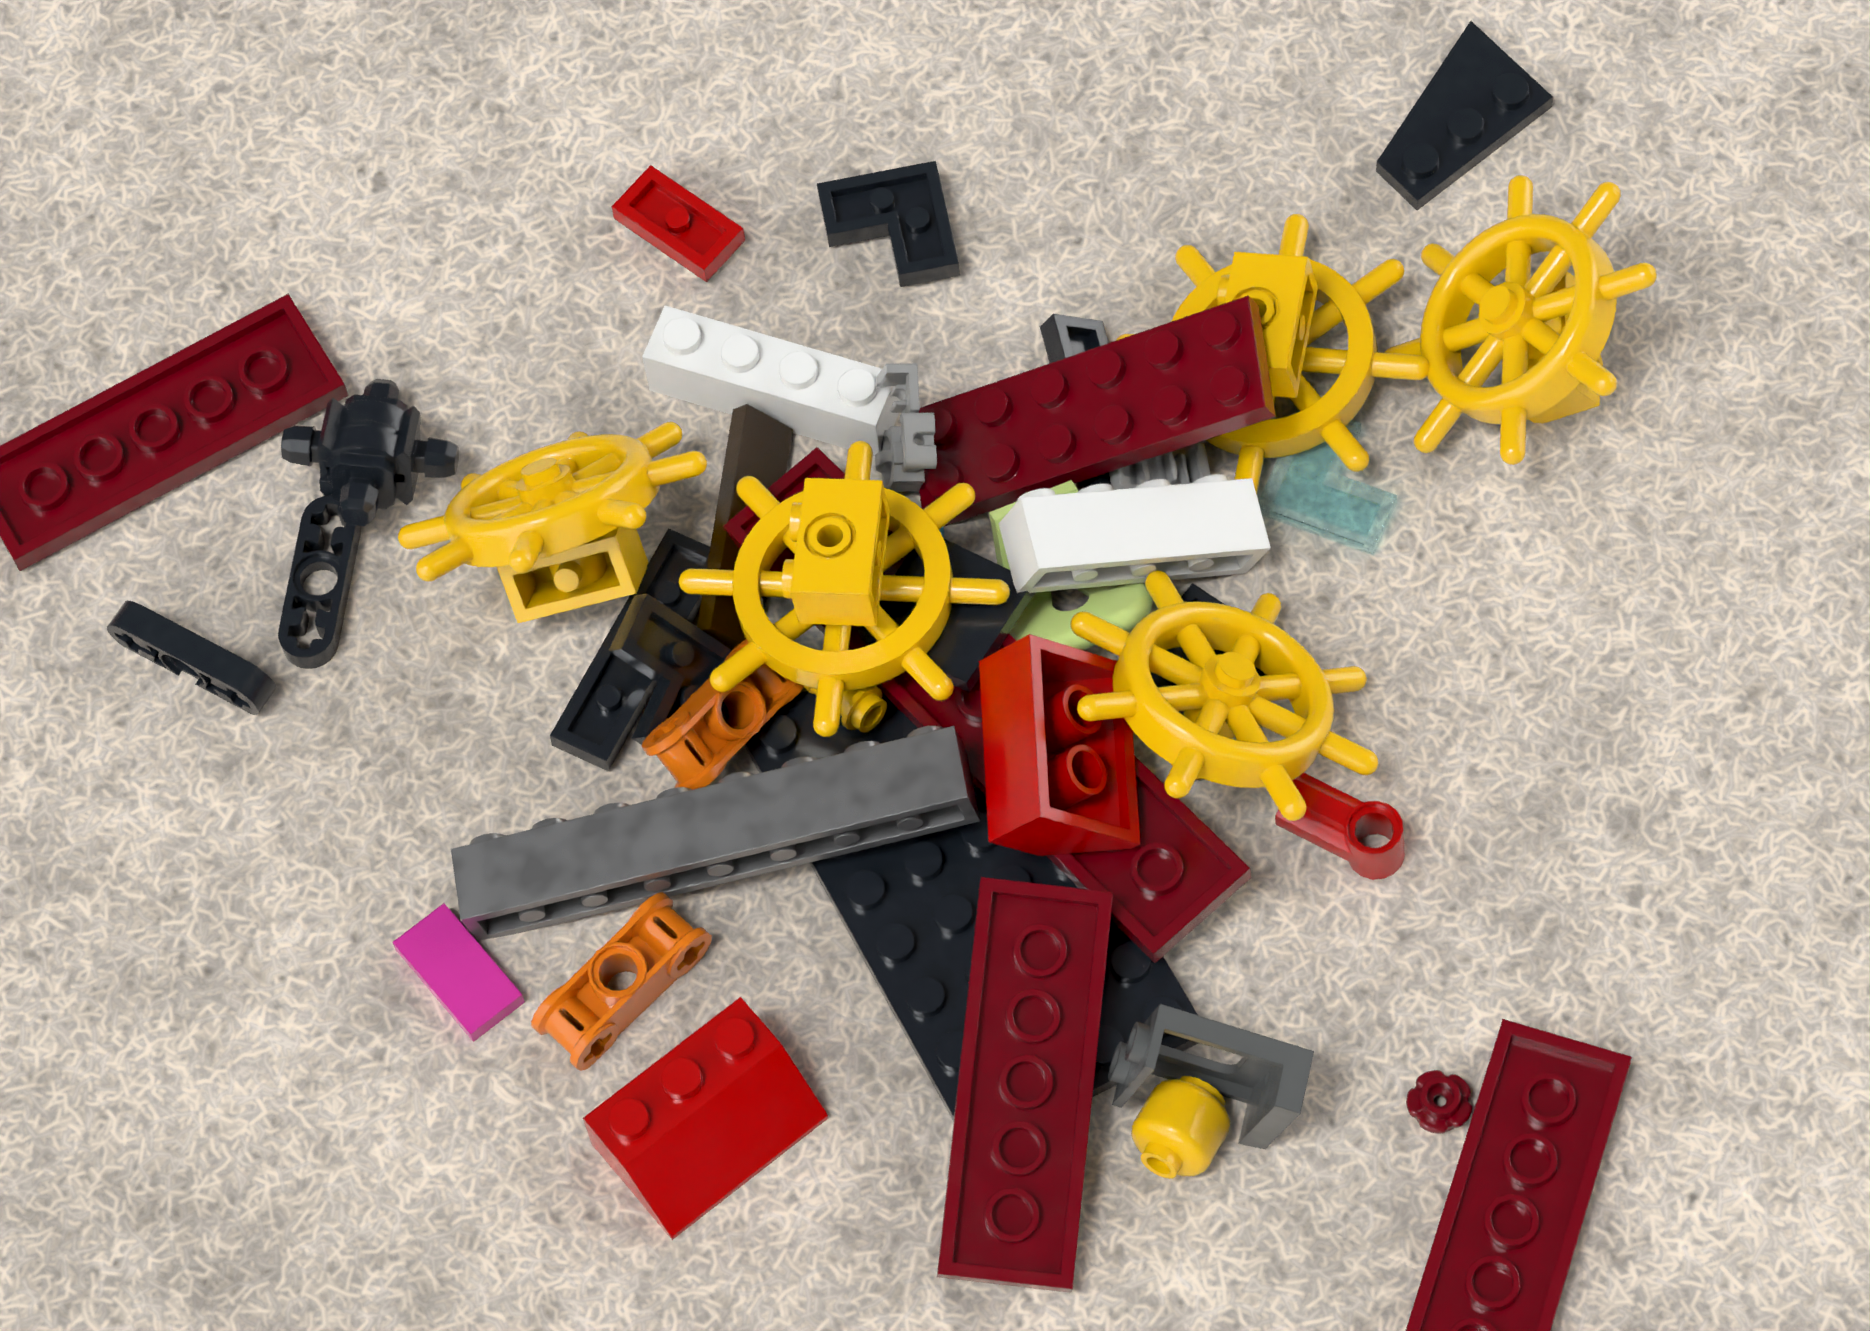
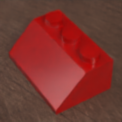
(1047, 771)
(705, 1118)

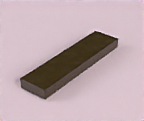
(754, 448)

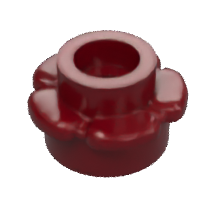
(1439, 1118)

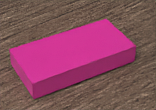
(458, 972)

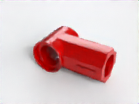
(1340, 823)

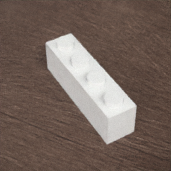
(792, 383)
(1127, 533)

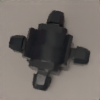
(369, 452)

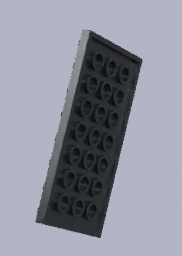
(917, 906)

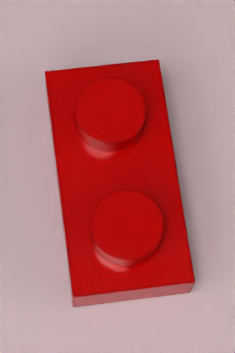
(678, 223)

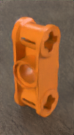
(696, 738)
(651, 944)

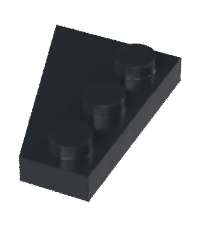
(1461, 118)

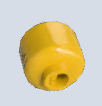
(1180, 1127)

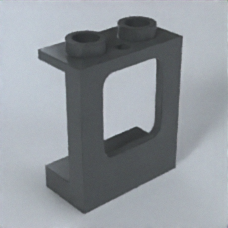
(1267, 1078)

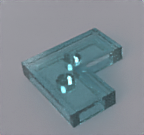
(1315, 497)

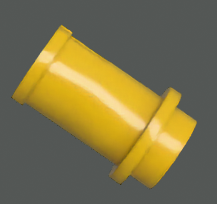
(861, 708)

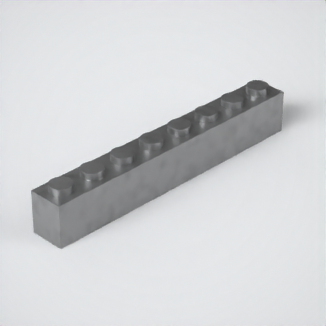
(715, 833)

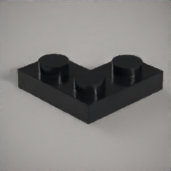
(898, 204)
(669, 653)

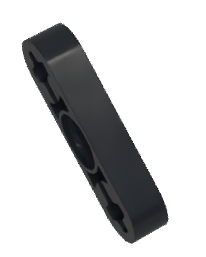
(329, 624)
(186, 651)

